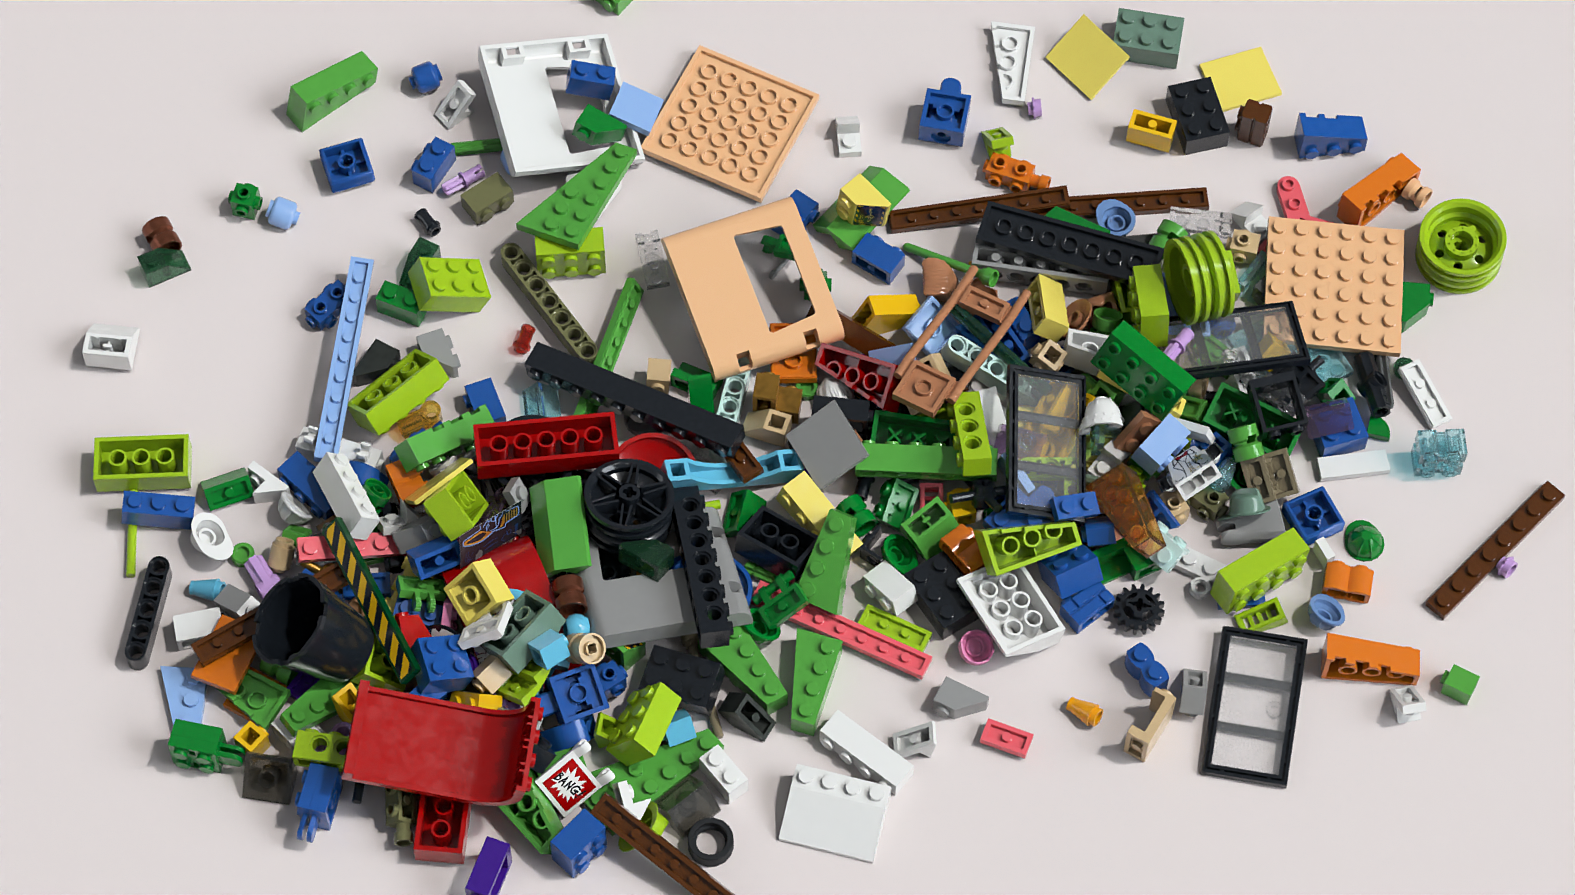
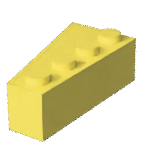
(808, 505)

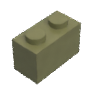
(487, 198)

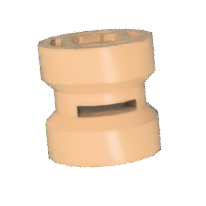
(1417, 193)

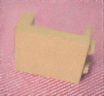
(1140, 742)

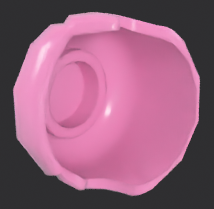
(976, 647)

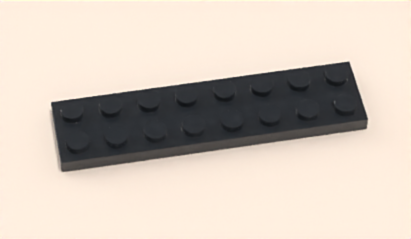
(1064, 243)

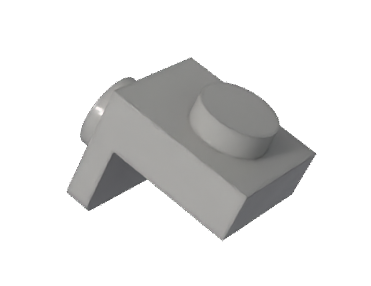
(515, 492)

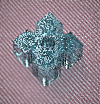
(1439, 452)

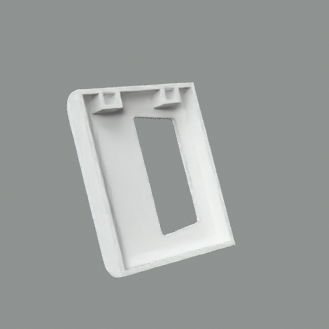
(526, 107)

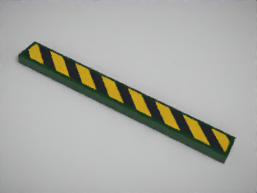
(371, 601)

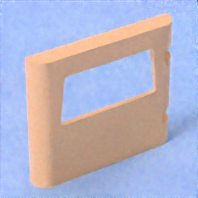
(723, 298)

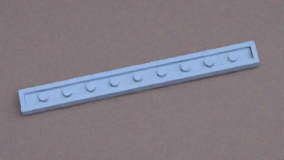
(344, 357)

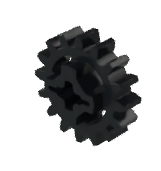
(1150, 608)

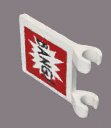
(570, 782)

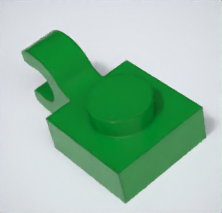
(777, 246)

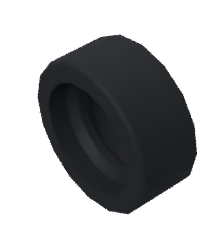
(712, 859)

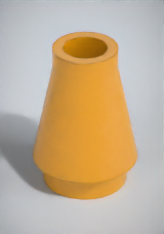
(1086, 711)

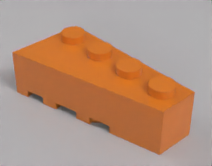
(1376, 191)
(1368, 661)

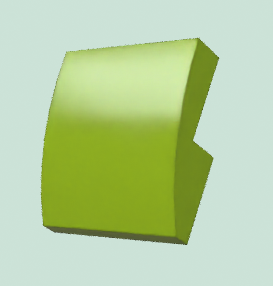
(522, 686)

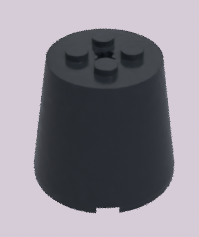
(311, 630)

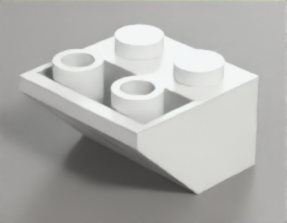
(110, 346)

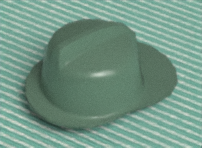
(1245, 503)

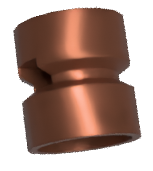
(160, 234)
(569, 595)

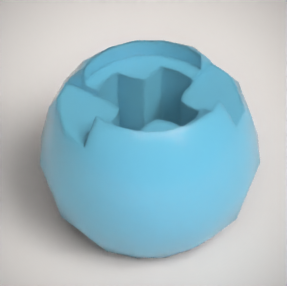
(576, 624)

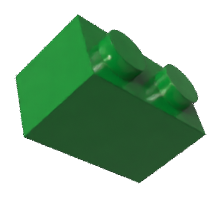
(399, 304)

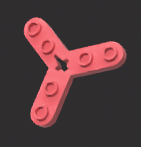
(1292, 203)

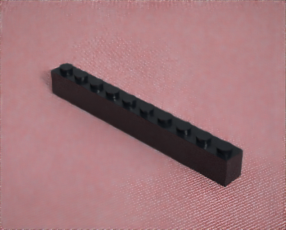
(635, 400)

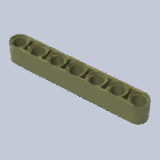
(544, 297)

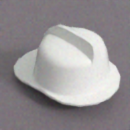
(211, 536)

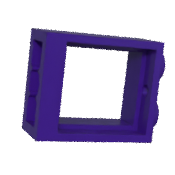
(490, 868)

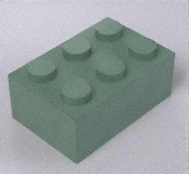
(1149, 37)
(527, 621)

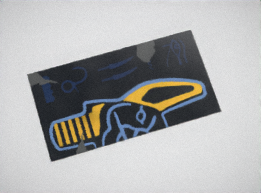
(490, 534)

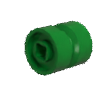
(377, 493)
(856, 507)

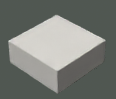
(1323, 551)

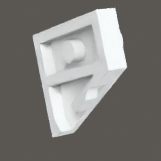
(486, 628)

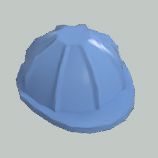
(1115, 217)
(1325, 612)

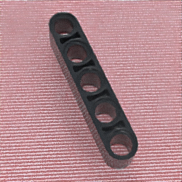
(149, 623)

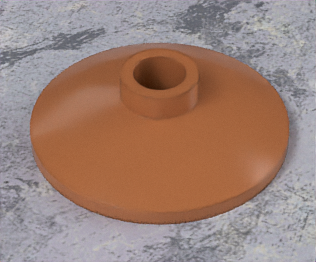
(1078, 314)

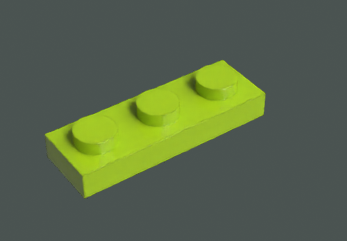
(895, 628)

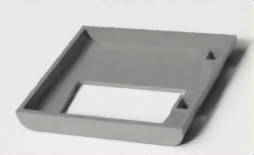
(647, 610)

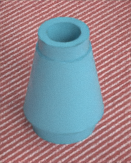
(206, 588)

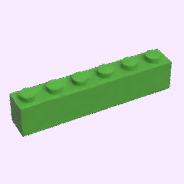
(916, 462)

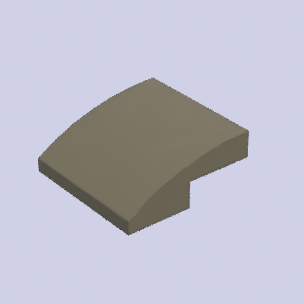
(1271, 475)

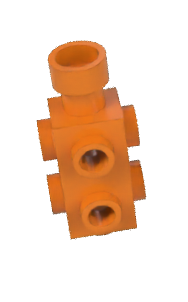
(1013, 173)

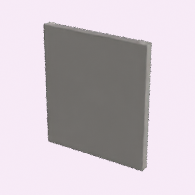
(827, 445)

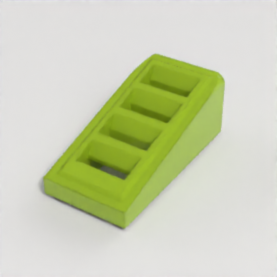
(1265, 607)

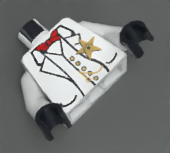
(1192, 471)

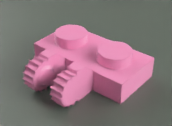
(449, 615)

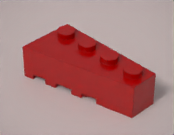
(862, 373)

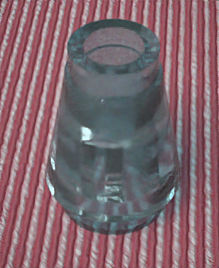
(1227, 469)

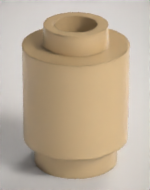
(281, 554)

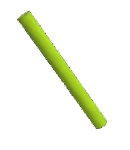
(131, 549)

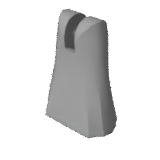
(1252, 528)

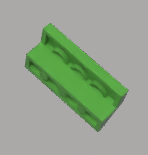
(848, 235)
(560, 525)

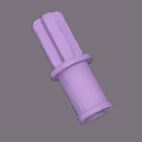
(463, 180)
(1177, 345)

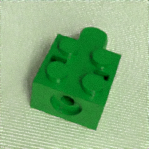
(202, 747)

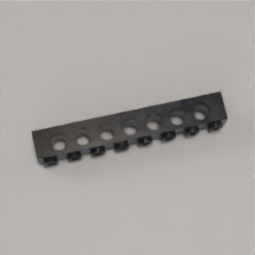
(700, 569)

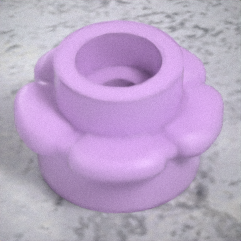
(1034, 108)
(1506, 566)

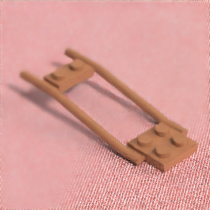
(927, 387)

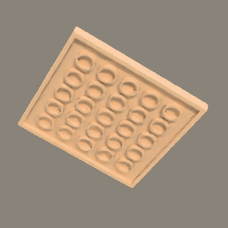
(730, 123)
(1340, 281)

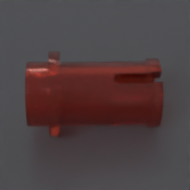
(522, 344)

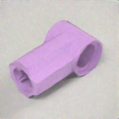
(261, 574)

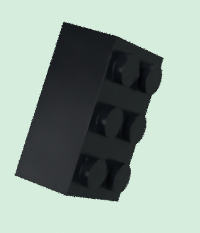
(1198, 115)
(775, 543)
(941, 596)
(687, 675)

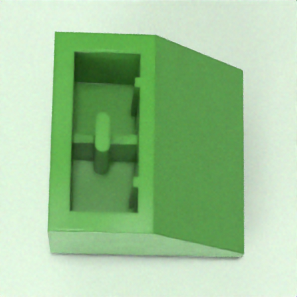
(928, 527)

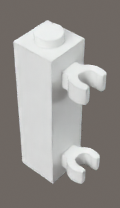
(354, 451)

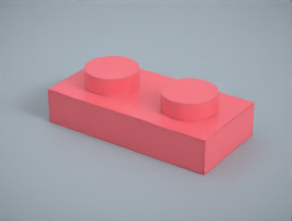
(1006, 738)

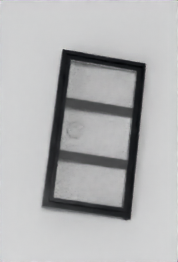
(1244, 342)
(1043, 439)
(1254, 707)

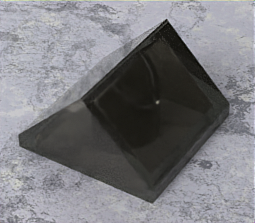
(269, 778)
(687, 804)

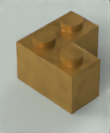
(770, 395)

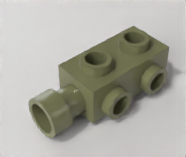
(1209, 503)
(401, 814)

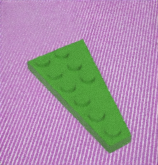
(576, 206)
(659, 773)

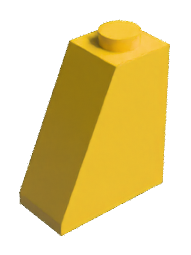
(886, 312)

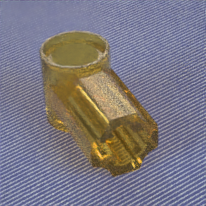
(419, 419)

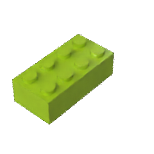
(397, 392)
(142, 462)
(1260, 571)

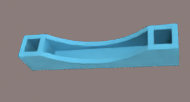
(778, 468)

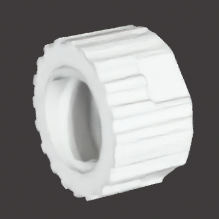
(1203, 582)

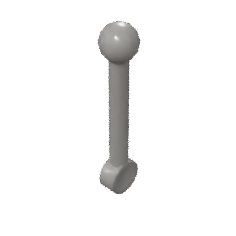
(773, 273)

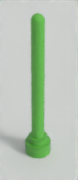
(987, 276)

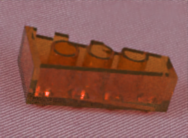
(1127, 506)

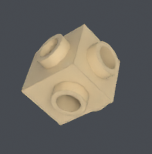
(1243, 246)
(1047, 356)

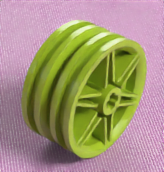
(1460, 246)
(1199, 277)

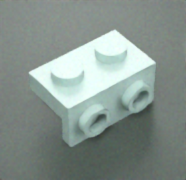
(1172, 553)

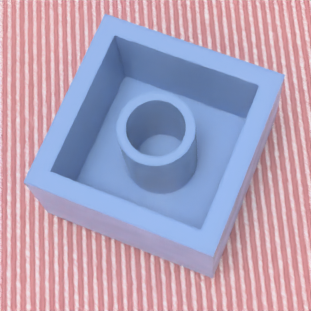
(1162, 442)

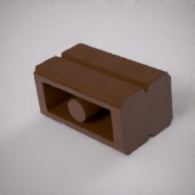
(1253, 122)

